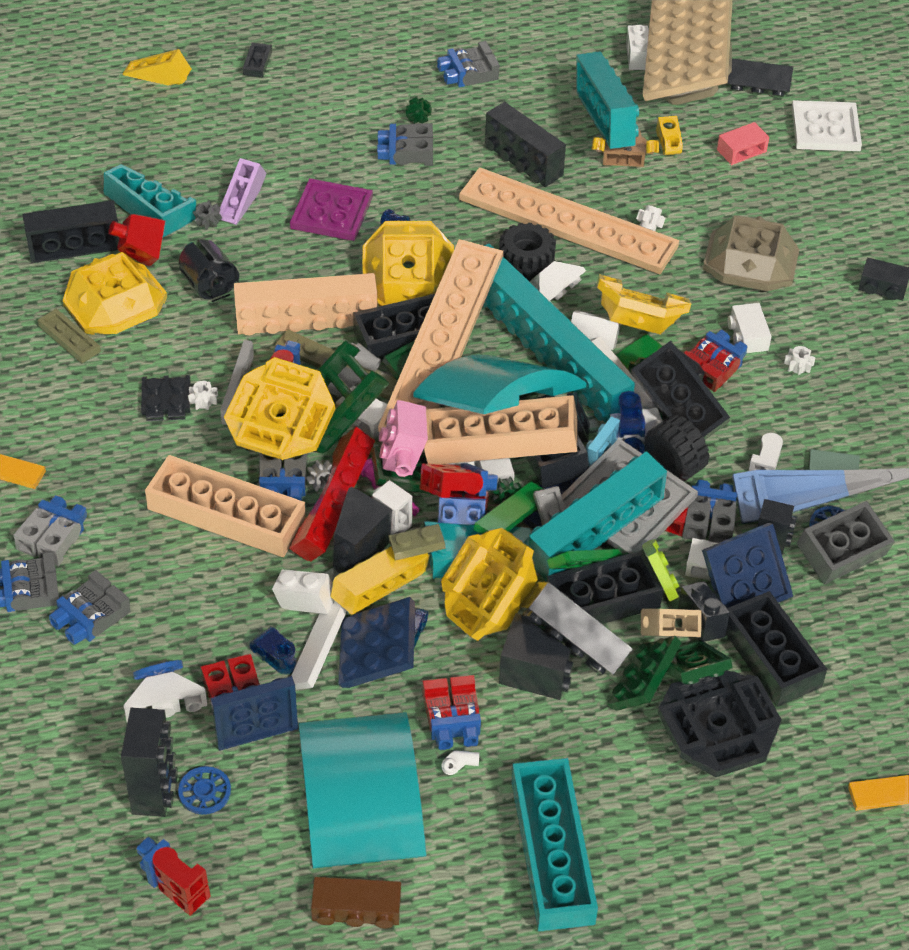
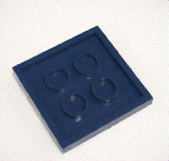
(748, 567)
(377, 643)
(255, 713)

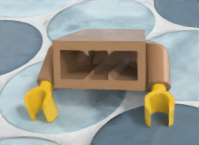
(626, 155)

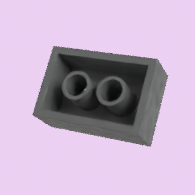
(845, 542)

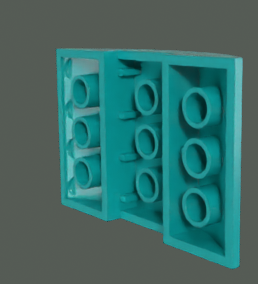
(492, 383)
(361, 790)

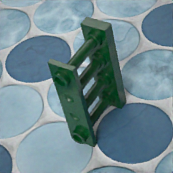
(355, 401)

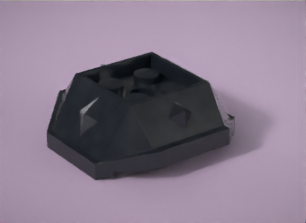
(733, 702)

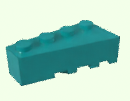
(148, 198)
(454, 538)

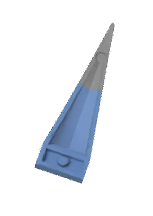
(805, 487)

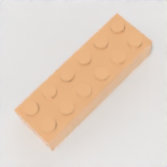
(302, 303)
(519, 431)
(225, 505)

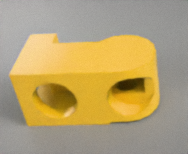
(669, 137)

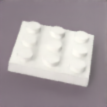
(826, 125)

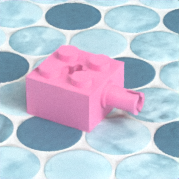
(403, 437)

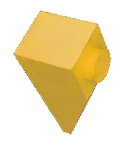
(162, 68)

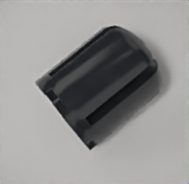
(208, 269)

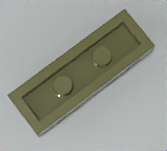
(69, 335)

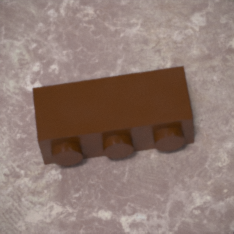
(356, 902)

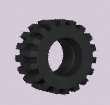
(528, 248)
(678, 447)

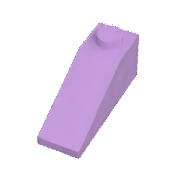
(242, 190)

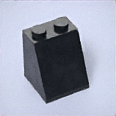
(360, 530)
(535, 660)

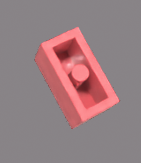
(742, 143)

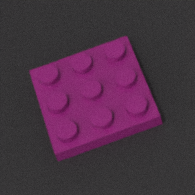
(331, 209)

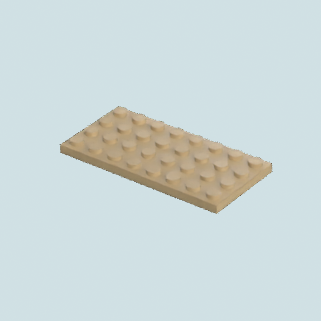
(687, 46)

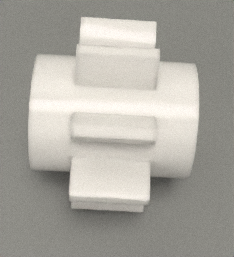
(650, 218)
(799, 360)
(203, 395)

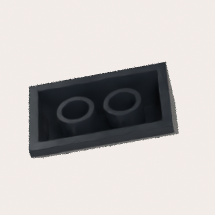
(760, 77)

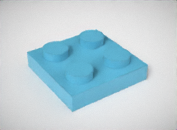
(606, 437)

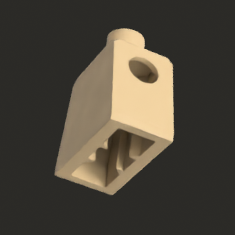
(662, 622)

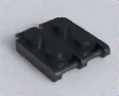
(165, 397)

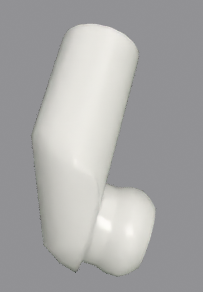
(459, 759)

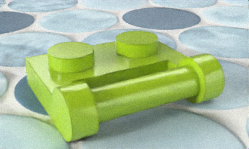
(659, 565)

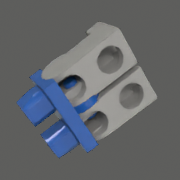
(51, 529)

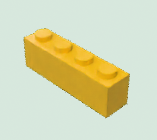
(375, 579)

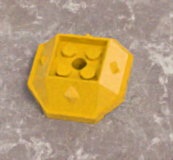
(402, 242)
(113, 295)
(640, 309)
(276, 390)
(488, 582)

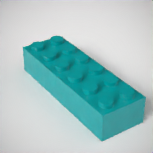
(606, 100)
(600, 512)
(553, 845)

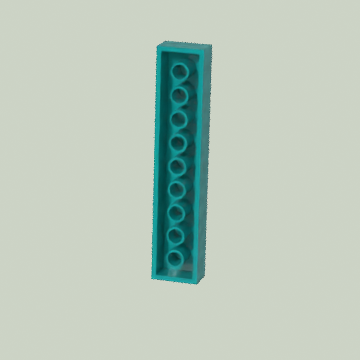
(556, 340)

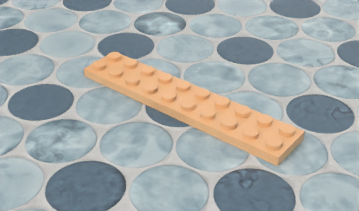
(570, 220)
(448, 319)

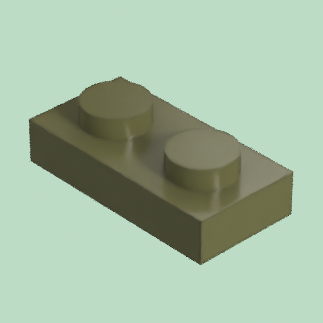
(417, 542)

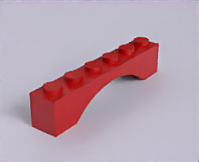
(321, 522)

